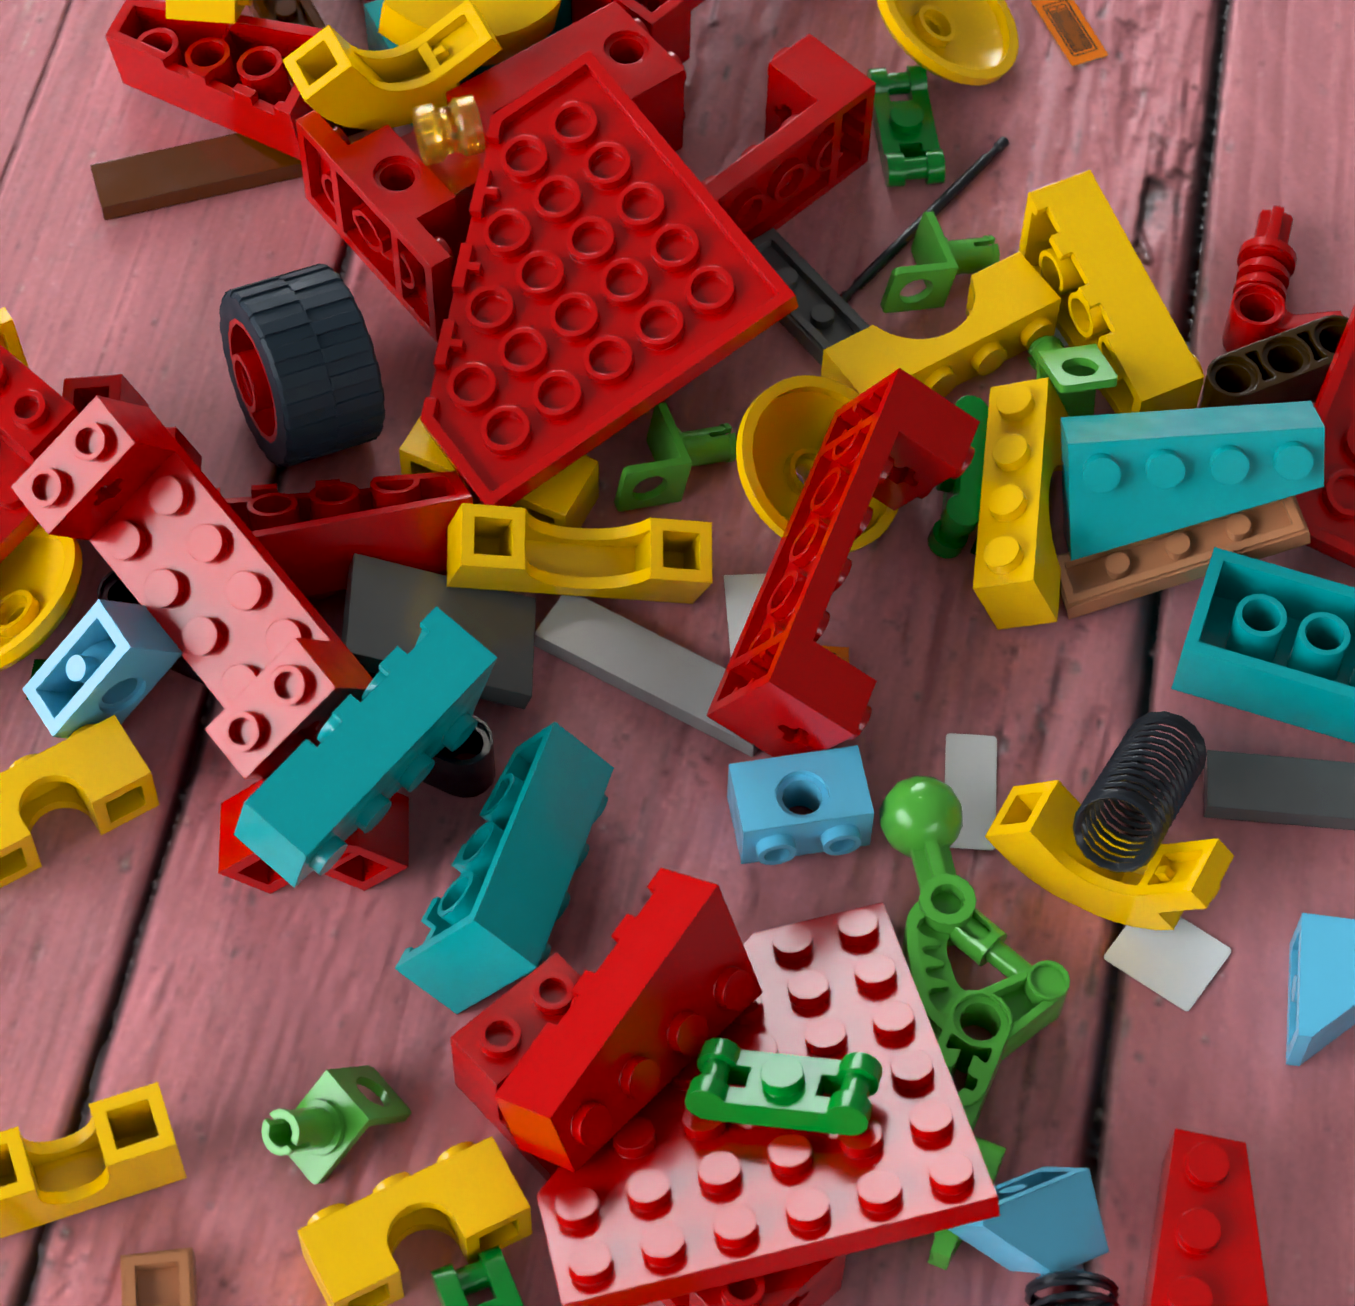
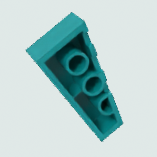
(1181, 467)
(368, 752)
(512, 873)

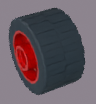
(302, 365)

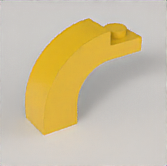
(513, 22)
(382, 86)
(1039, 840)

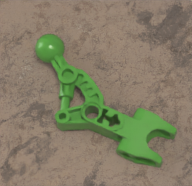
(922, 822)

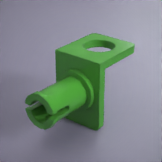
(937, 264)
(1073, 372)
(673, 456)
(331, 1120)

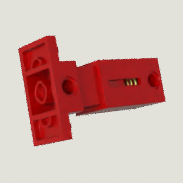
(414, 216)

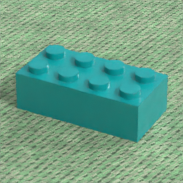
(1273, 645)

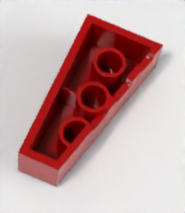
(215, 69)
(320, 530)
(632, 1023)
(1205, 1227)

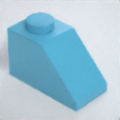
(1319, 984)
(1044, 1223)

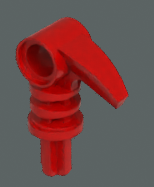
(1262, 282)

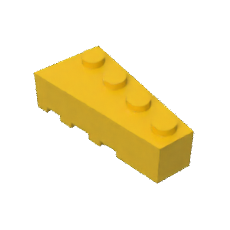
(1108, 296)

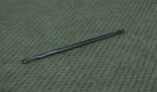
(886, 256)

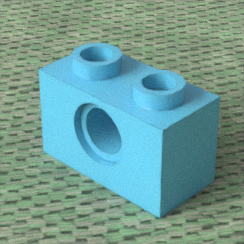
(101, 668)
(824, 781)

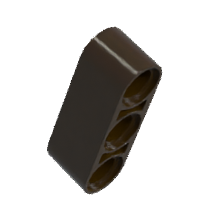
(1276, 368)

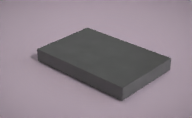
(392, 599)

